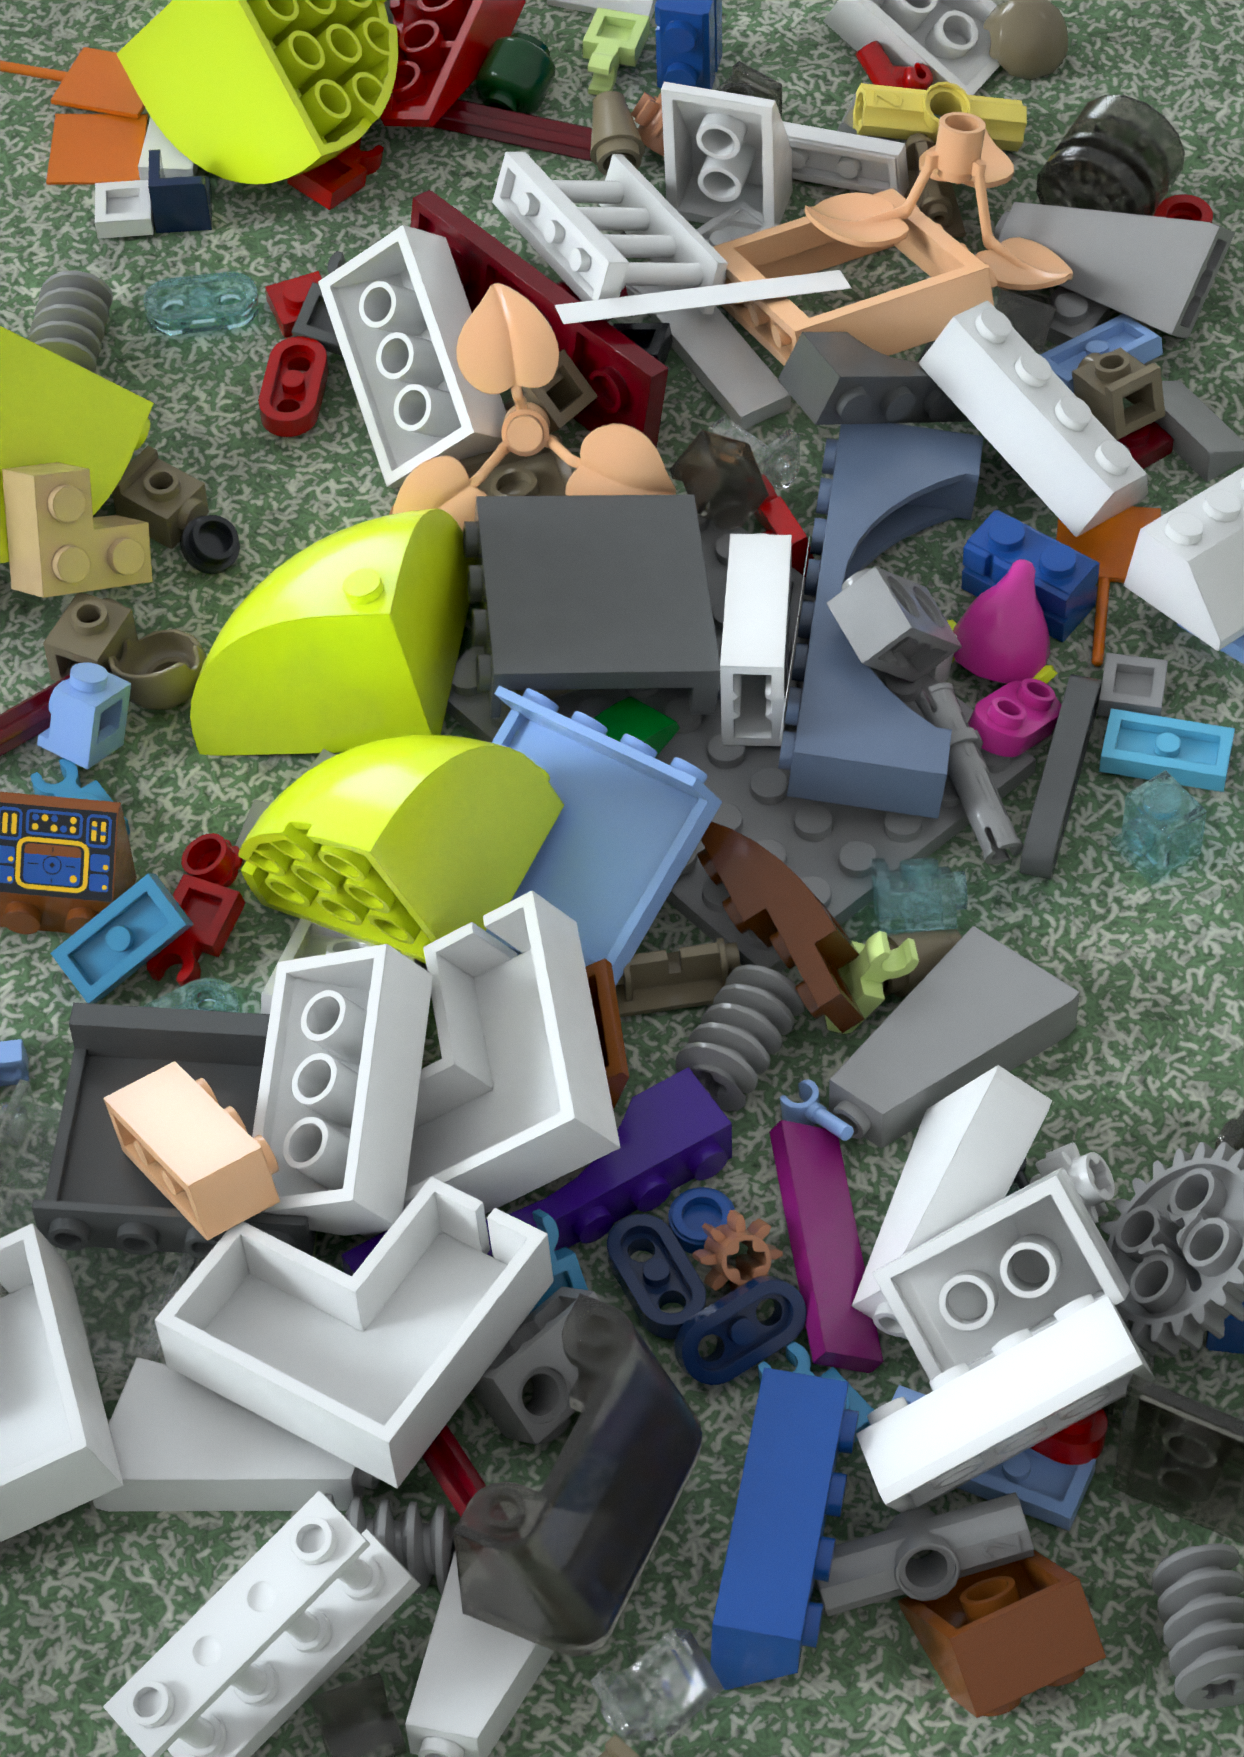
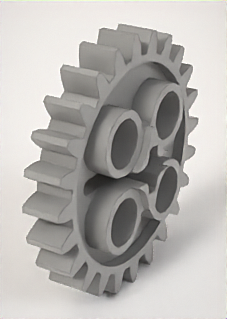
(1182, 1249)

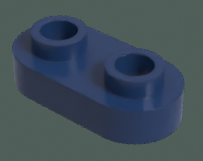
(659, 1280)
(739, 1334)

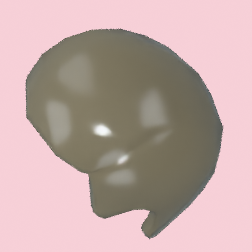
(1027, 37)
(160, 668)

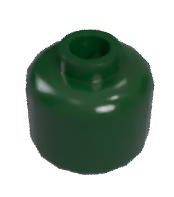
(516, 73)

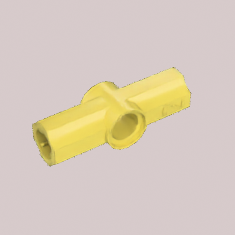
(908, 111)

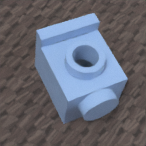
(87, 715)

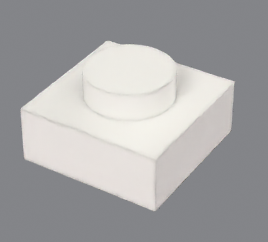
(123, 209)

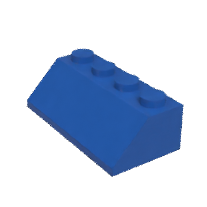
(779, 1528)

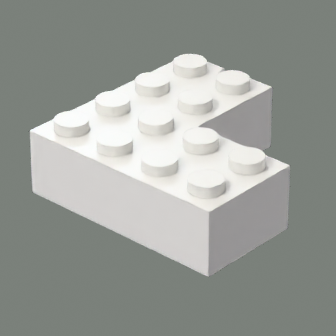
(520, 1059)
(367, 1357)
(51, 1406)

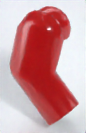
(883, 72)

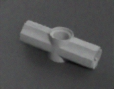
(961, 1544)

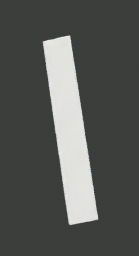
(702, 297)
(794, 638)

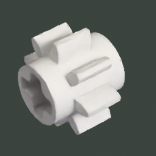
(1088, 1174)

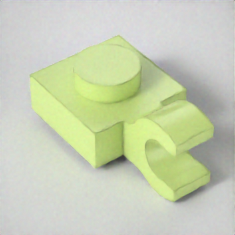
(610, 41)
(871, 968)

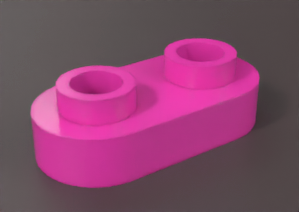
(1016, 717)

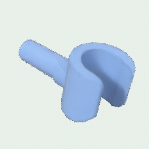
(812, 1112)

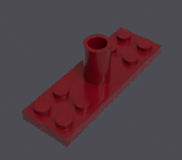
(619, 371)

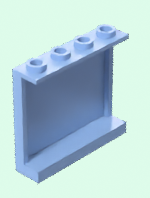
(621, 826)

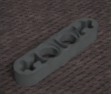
(1060, 777)

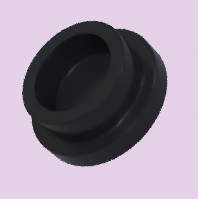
(210, 544)

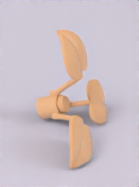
(960, 156)
(514, 347)

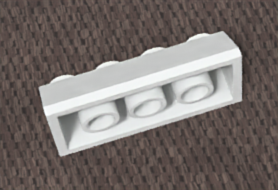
(398, 333)
(1034, 419)
(1194, 563)
(343, 1085)
(1001, 1406)

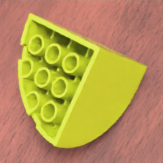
(264, 82)
(64, 416)
(340, 643)
(402, 838)

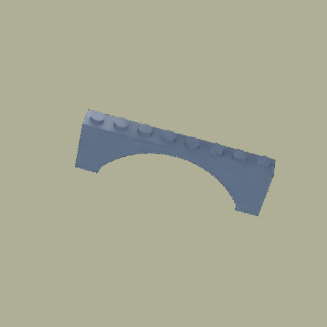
(852, 733)

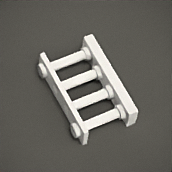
(597, 262)
(264, 1639)

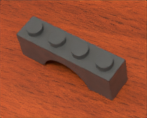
(851, 383)

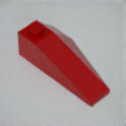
(441, 53)

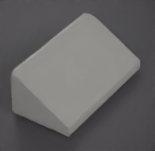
(1199, 433)

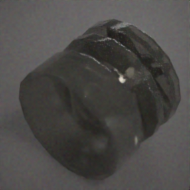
(1113, 159)

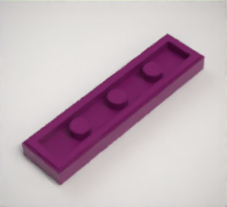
(824, 1245)

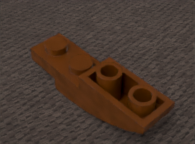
(785, 915)

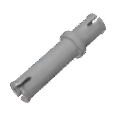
(971, 775)

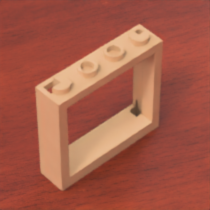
(883, 322)

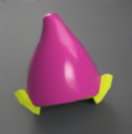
(1006, 631)

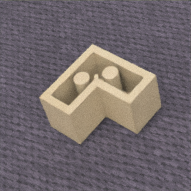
(59, 544)

